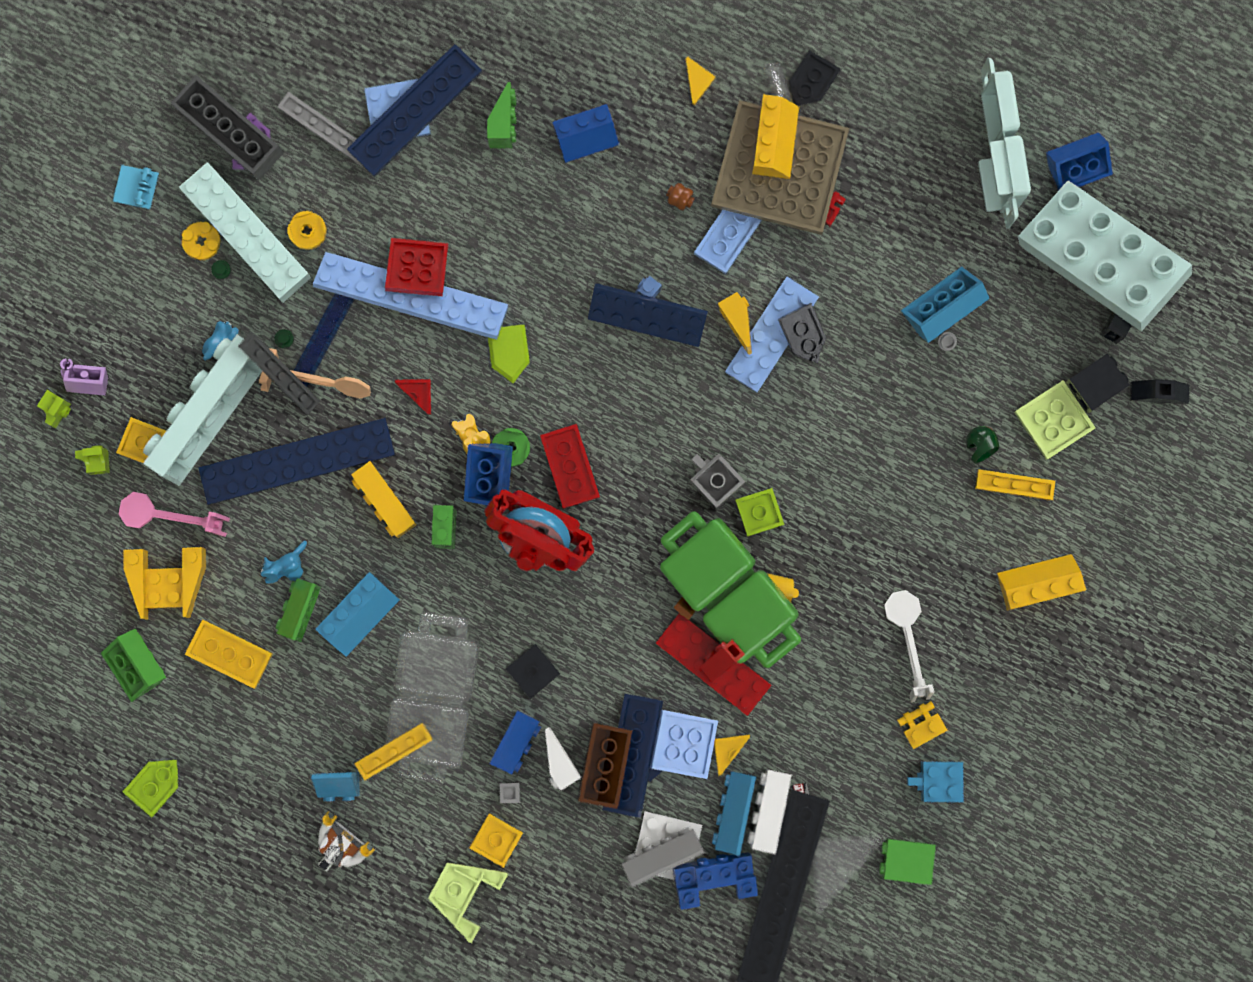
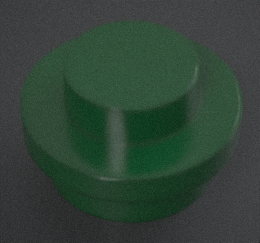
(221, 269)
(284, 338)

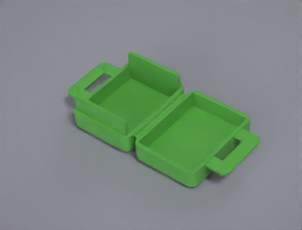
(718, 574)

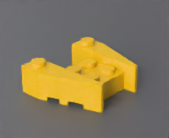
(164, 586)

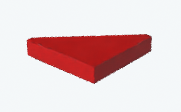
(419, 391)

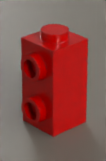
(723, 659)

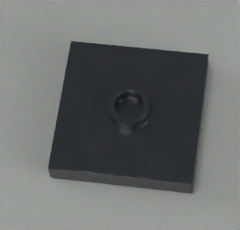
(533, 671)

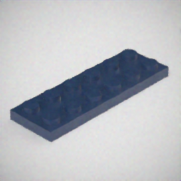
(647, 315)
(641, 717)

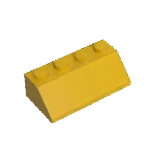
(775, 137)
(1041, 582)

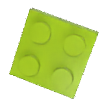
(759, 512)

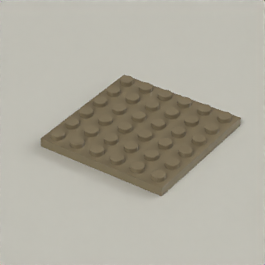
(791, 202)

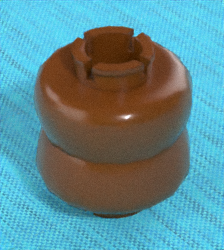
(680, 196)

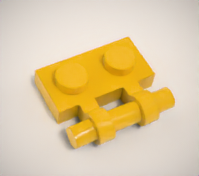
(925, 730)

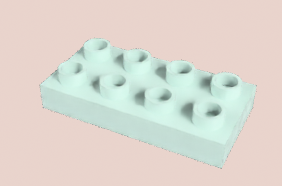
(1105, 255)
(204, 414)

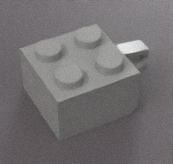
(715, 480)

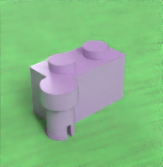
(84, 378)

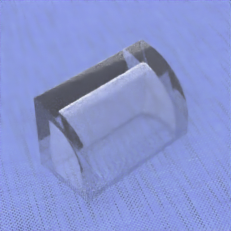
(776, 80)

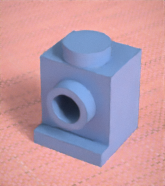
(649, 287)

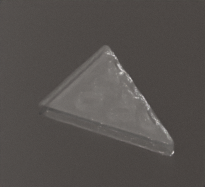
(837, 862)

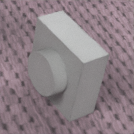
(509, 792)

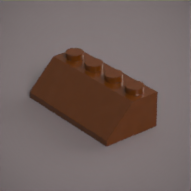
(604, 765)

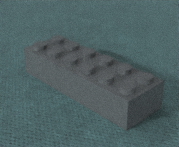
(227, 127)

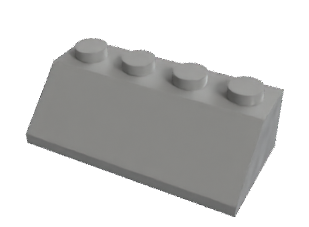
(662, 857)

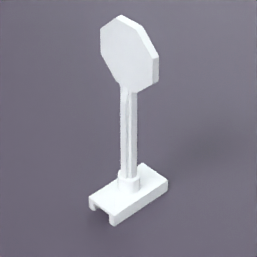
(903, 610)

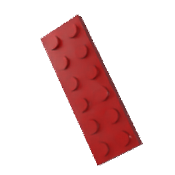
(689, 647)

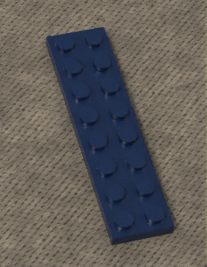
(414, 110)

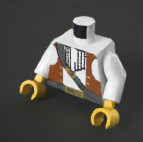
(339, 845)

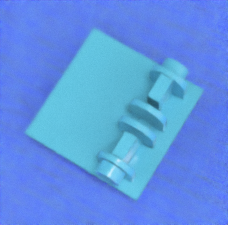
(136, 186)

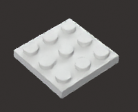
(658, 827)

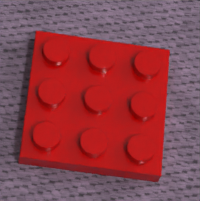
(416, 267)

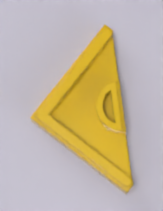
(698, 78)
(727, 749)

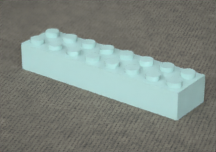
(245, 232)

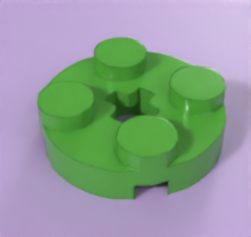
(520, 441)

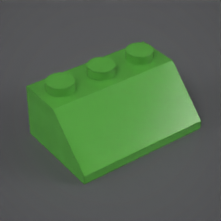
(298, 609)
(133, 664)

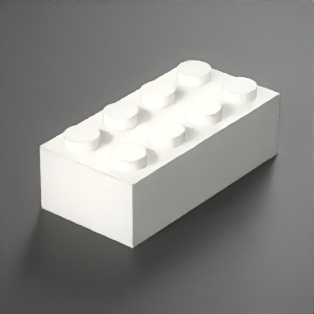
(770, 811)

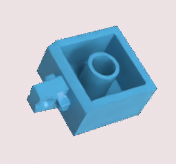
(939, 781)

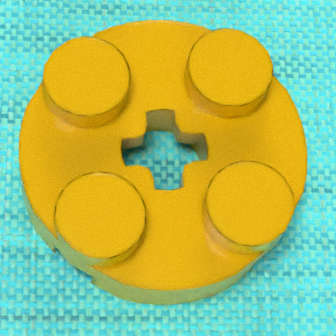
(298, 224)
(210, 245)

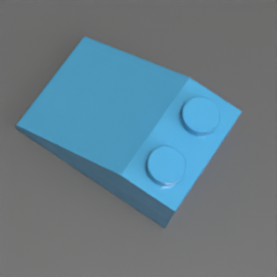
(336, 785)

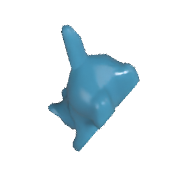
(222, 331)
(287, 565)

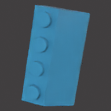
(945, 304)
(357, 614)
(734, 813)

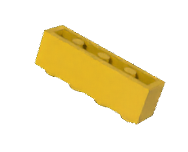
(383, 499)

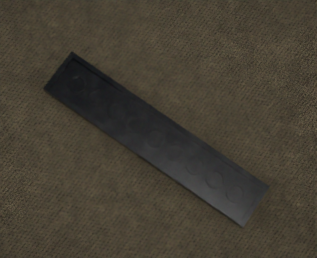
(784, 888)

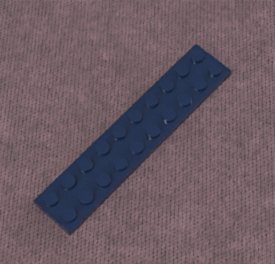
(296, 461)

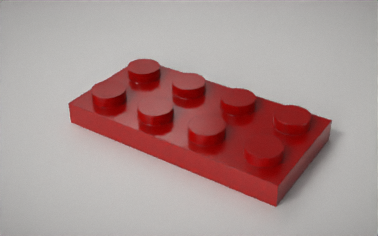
(570, 466)

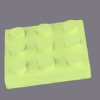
(1054, 420)

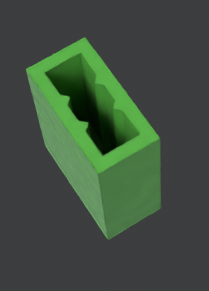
(444, 527)
(907, 861)

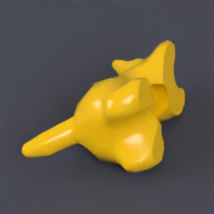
(469, 433)

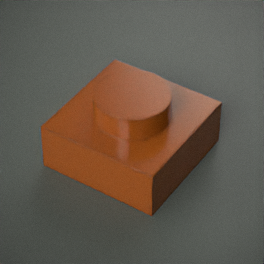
(684, 608)

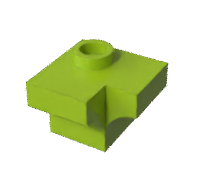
(54, 408)
(95, 459)

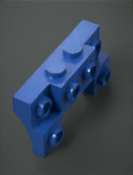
(714, 873)

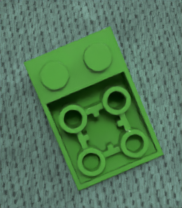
(500, 122)

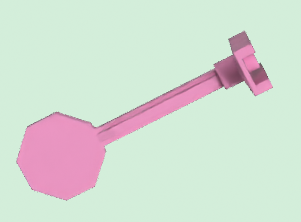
(138, 510)

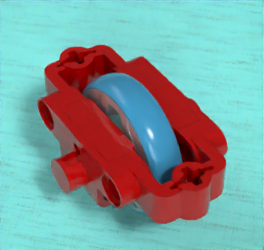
(537, 532)

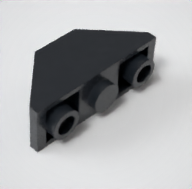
(1160, 391)

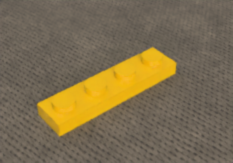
(1015, 484)
(393, 751)

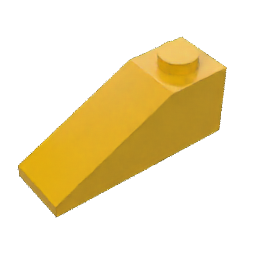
(736, 315)

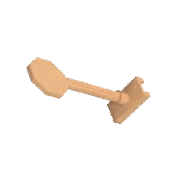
(347, 385)

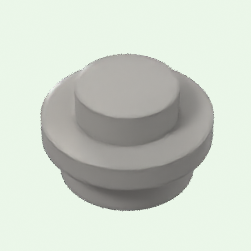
(947, 341)

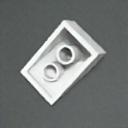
(560, 765)

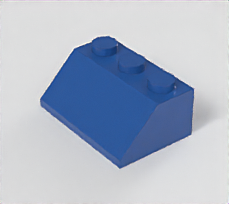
(585, 133)
(1080, 161)
(487, 471)
(515, 743)

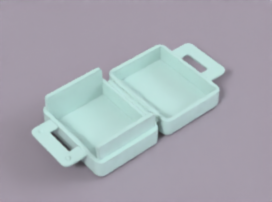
(1006, 173)

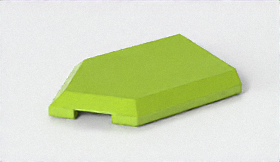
(509, 352)
(153, 785)

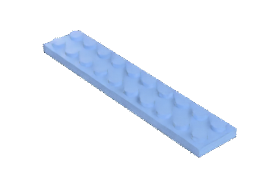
(368, 282)

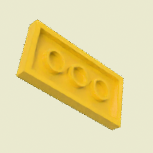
(228, 654)

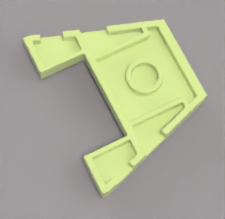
(455, 890)

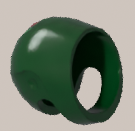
(986, 443)

